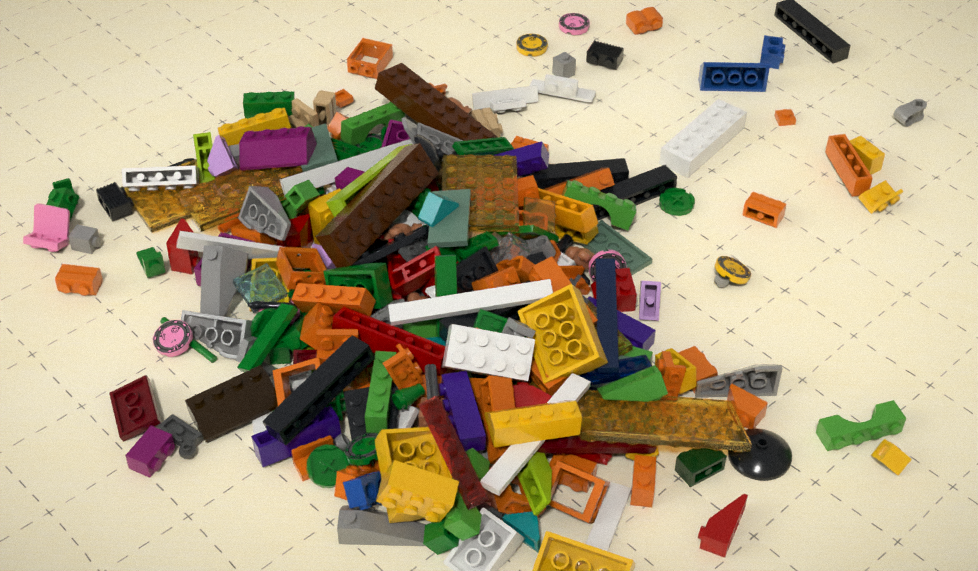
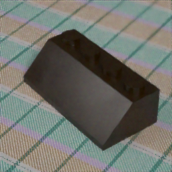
(232, 403)

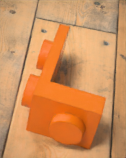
(349, 473)

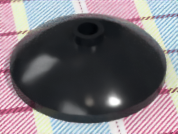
(434, 154)
(767, 459)

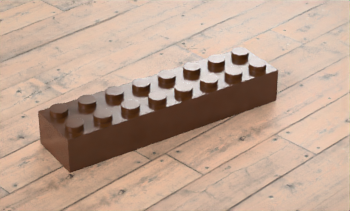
(427, 104)
(377, 205)

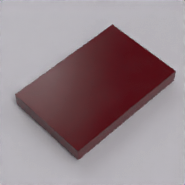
(134, 408)

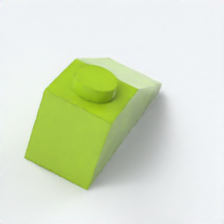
(203, 147)
(536, 482)

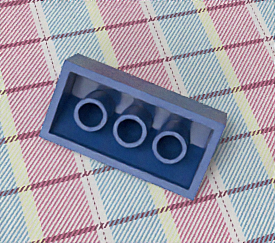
(733, 76)

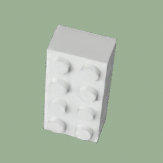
(488, 353)

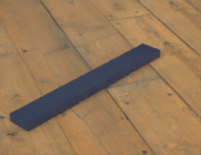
(607, 313)

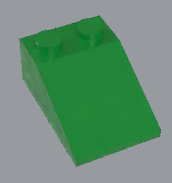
(369, 276)

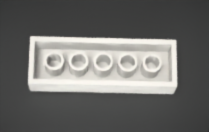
(702, 138)

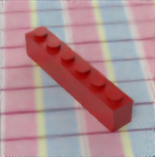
(385, 337)

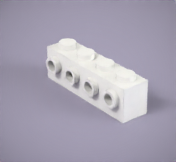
(160, 177)

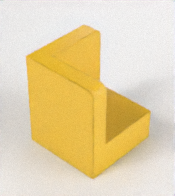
(891, 456)

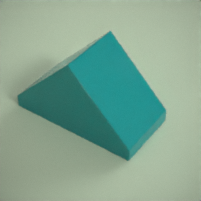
(436, 208)
(527, 526)

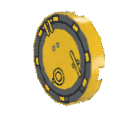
(531, 44)
(732, 268)

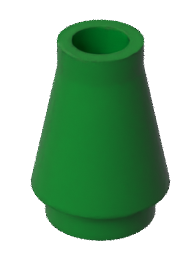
(407, 396)

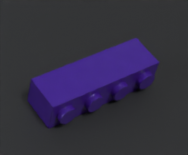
(529, 158)
(634, 330)
(462, 409)
(270, 450)

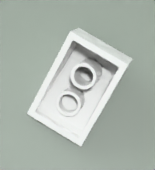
(486, 550)

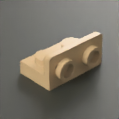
(302, 115)

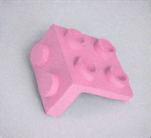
(49, 228)

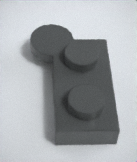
(183, 435)

